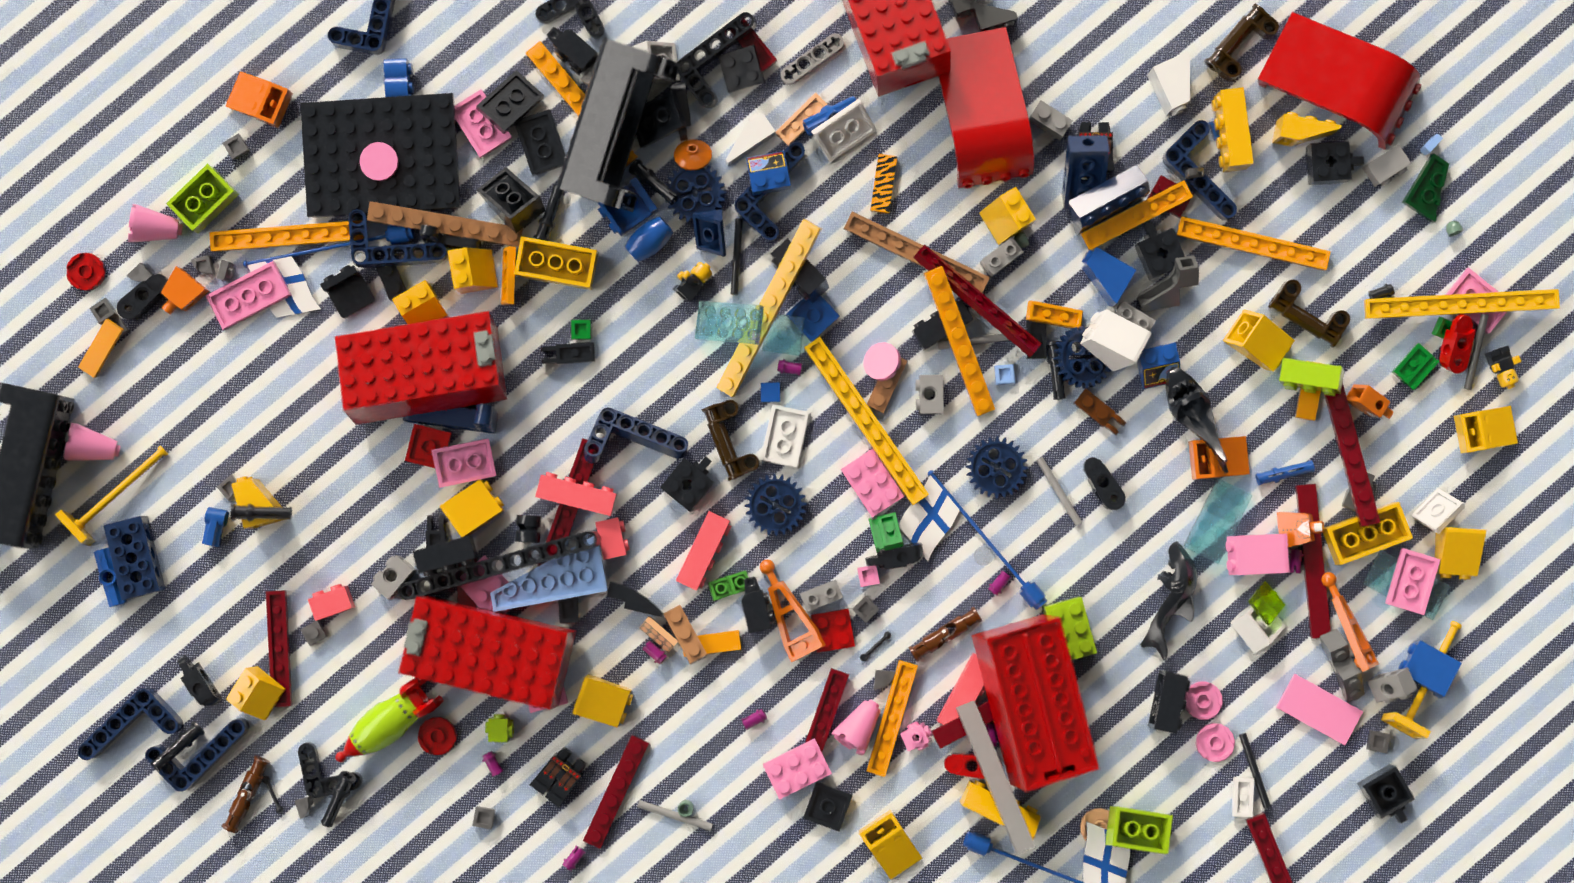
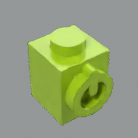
(499, 728)

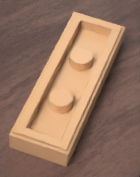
(793, 126)

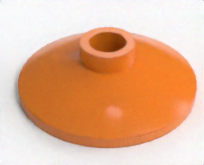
(692, 154)

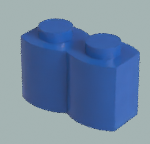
(397, 77)

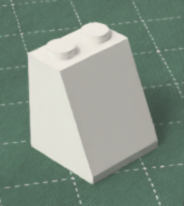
(1172, 83)
(1114, 340)

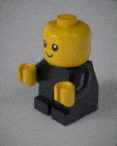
(692, 281)
(1502, 364)

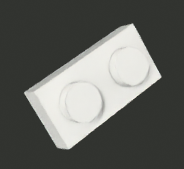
(1242, 797)

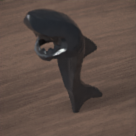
(1193, 410)
(1180, 600)

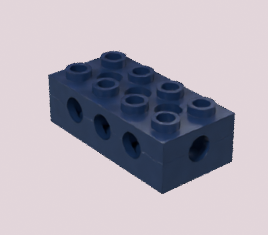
(1081, 150)
(122, 552)

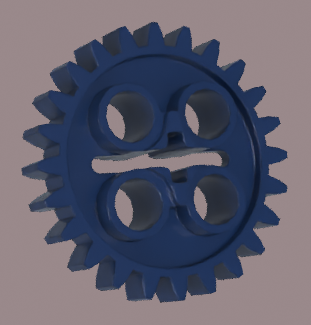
(691, 177)
(1084, 375)
(1005, 452)
(766, 520)

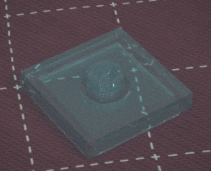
(785, 335)

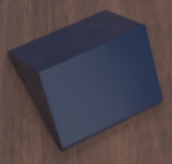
(710, 232)

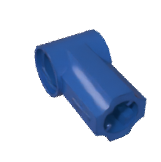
(215, 521)

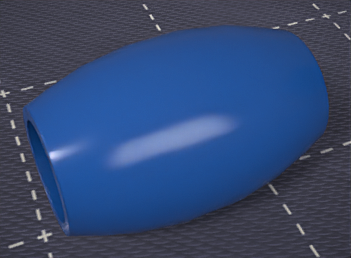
(649, 239)

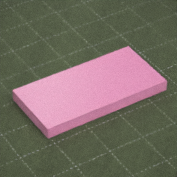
(248, 295)
(1319, 709)

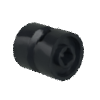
(528, 528)

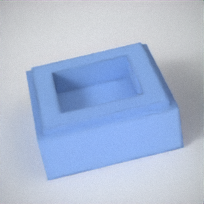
(1431, 144)
(1004, 374)

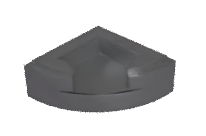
(1194, 173)
(204, 264)
(139, 273)
(226, 487)
(882, 678)
(303, 806)

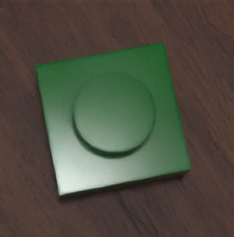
(1441, 326)
(580, 329)

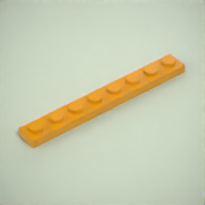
(561, 81)
(281, 236)
(1253, 243)
(959, 341)

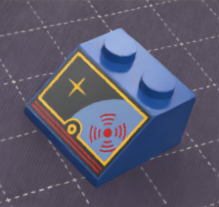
(768, 173)
(1155, 364)

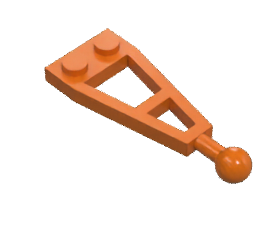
(804, 644)
(1360, 646)

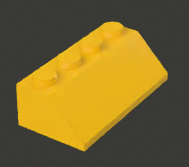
(980, 800)

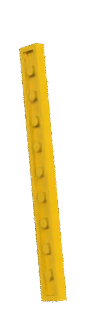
(772, 302)
(1461, 304)
(866, 421)

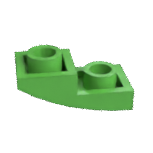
(727, 585)

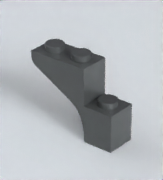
(985, 16)
(1167, 291)
(1345, 669)

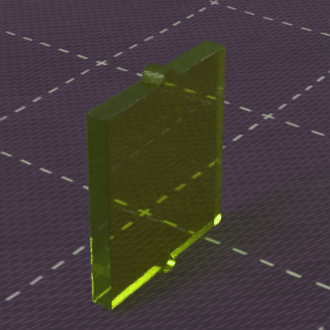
(1266, 603)

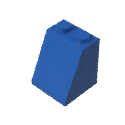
(1107, 274)

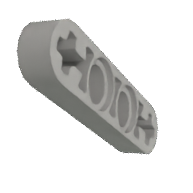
(810, 57)

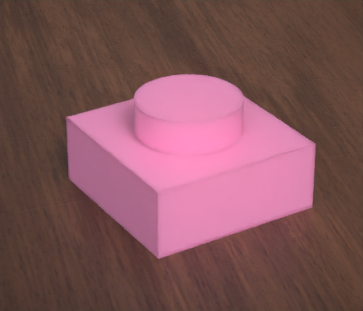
(868, 575)

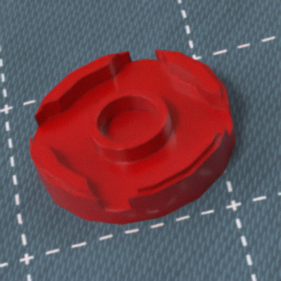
(85, 271)
(437, 736)

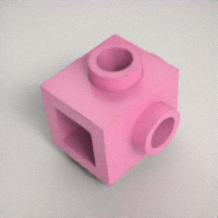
(912, 741)

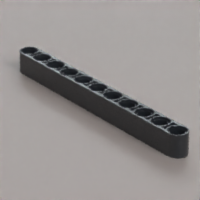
(490, 565)

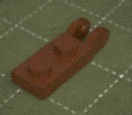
(1098, 410)

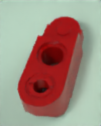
(1457, 344)
(957, 765)

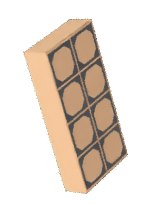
(658, 634)

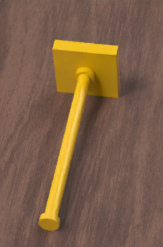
(77, 526)
(1406, 723)

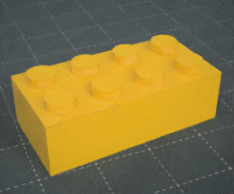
(1233, 130)
(556, 263)
(1351, 542)

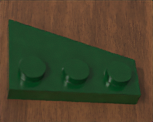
(1427, 188)

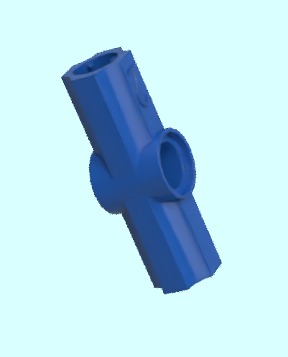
(816, 120)
(105, 566)

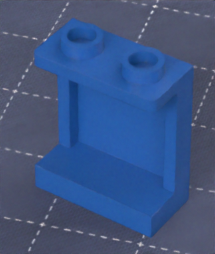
(623, 220)
(1430, 668)

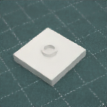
(1438, 511)

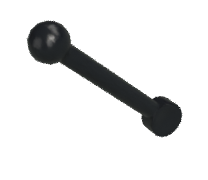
(863, 657)
(279, 809)

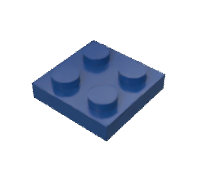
(817, 316)

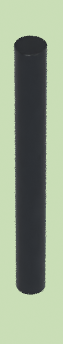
(736, 256)
(1254, 770)

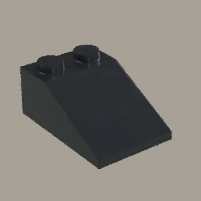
(511, 199)

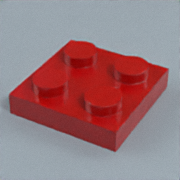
(422, 441)
(834, 629)

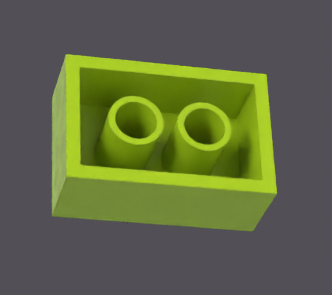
(202, 198)
(1311, 376)
(1075, 626)
(1138, 830)

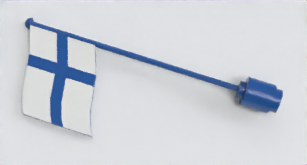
(301, 298)
(933, 517)
(1100, 861)

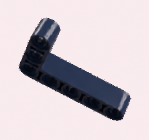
(371, 35)
(1209, 186)
(753, 202)
(389, 251)
(482, 419)
(632, 434)
(127, 719)
(201, 758)

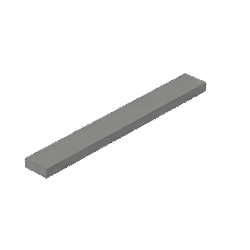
(995, 777)

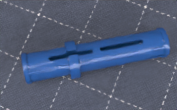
(1306, 467)

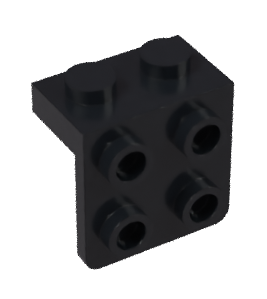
(348, 291)

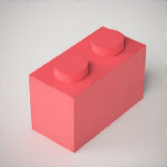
(612, 538)
(331, 602)

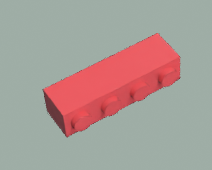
(575, 494)
(702, 551)
(966, 690)

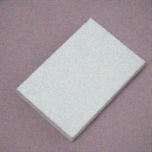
(844, 130)
(785, 436)

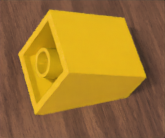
(1007, 216)
(472, 269)
(1259, 340)
(254, 492)
(473, 508)
(1459, 552)
(602, 701)

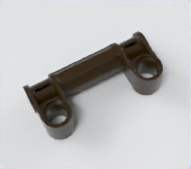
(1236, 37)
(1329, 331)
(723, 442)

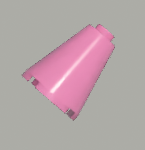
(152, 225)
(89, 445)
(858, 727)

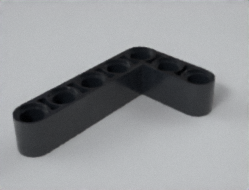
(710, 55)

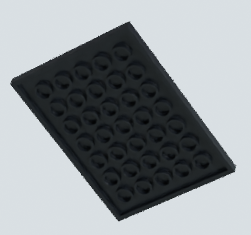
(414, 126)

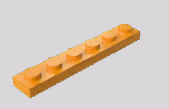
(1136, 215)
(891, 718)

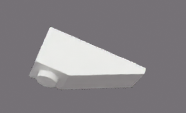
(754, 134)

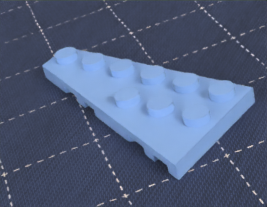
(555, 580)

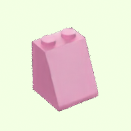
(1257, 554)

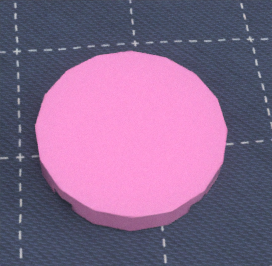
(379, 161)
(882, 361)
(1203, 700)
(1215, 742)

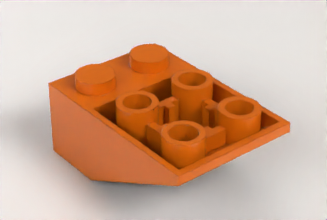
(259, 99)
(1206, 465)

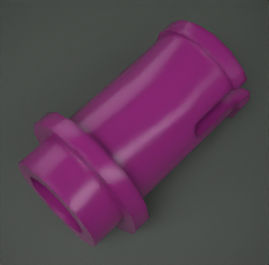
(789, 367)
(1295, 559)
(999, 583)
(654, 652)
(754, 719)
(991, 731)
(492, 763)
(573, 858)

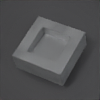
(236, 146)
(225, 271)
(865, 609)
(314, 633)
(1378, 741)
(483, 817)

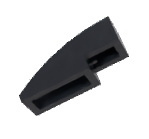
(633, 599)

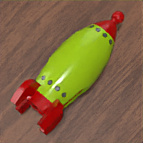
(389, 720)

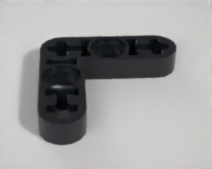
(570, 5)
(431, 234)
(322, 782)

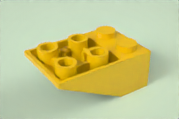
(1295, 130)
(1485, 429)
(890, 844)

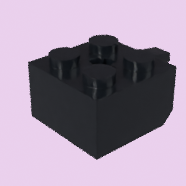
(572, 49)
(1340, 157)
(1148, 249)
(700, 483)
(755, 607)
(1397, 794)

